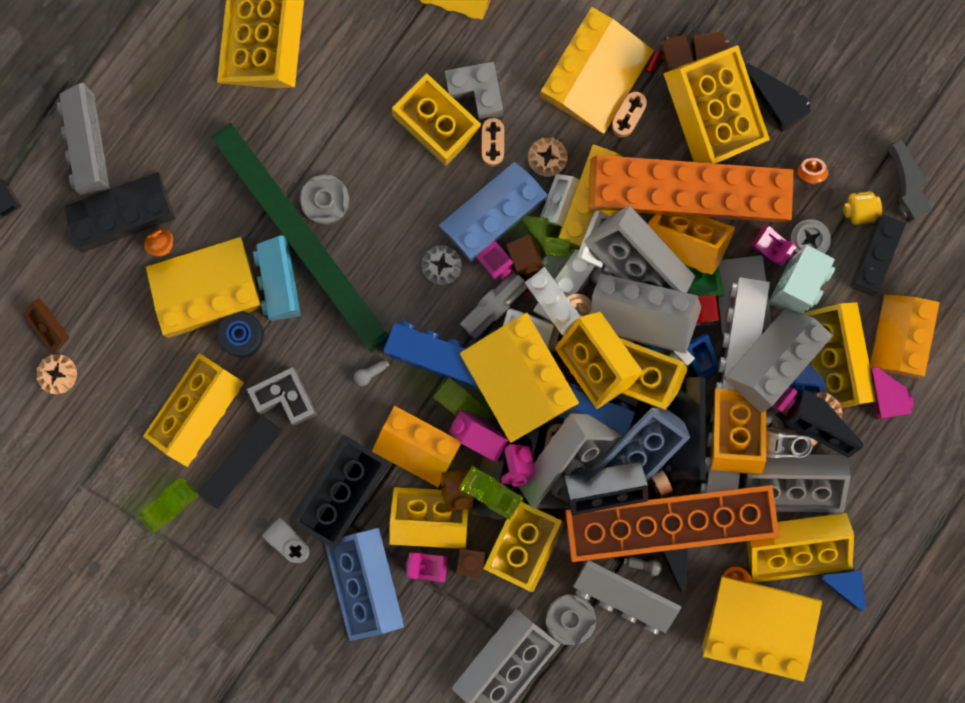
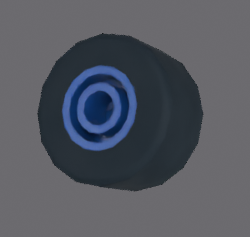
(240, 342)

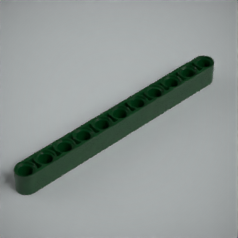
(301, 237)

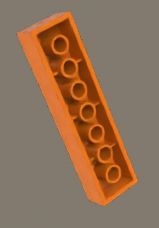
(691, 189)
(673, 524)

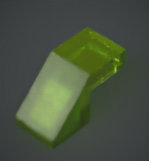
(540, 230)
(456, 399)
(491, 492)
(167, 505)

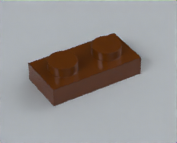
(45, 325)

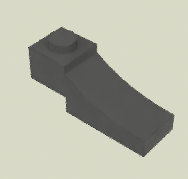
(912, 201)

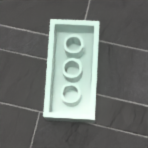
(802, 280)

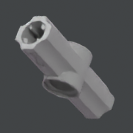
(494, 305)

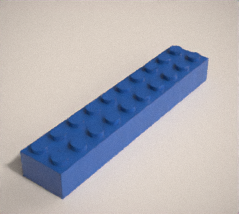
(444, 359)

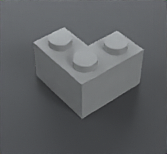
(477, 82)
(285, 390)

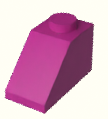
(891, 396)
(478, 435)

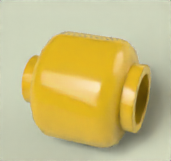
(862, 208)

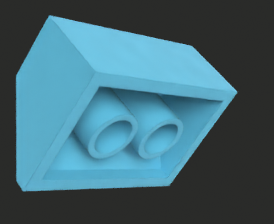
(277, 279)

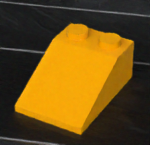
(737, 434)

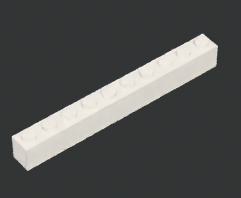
(745, 328)

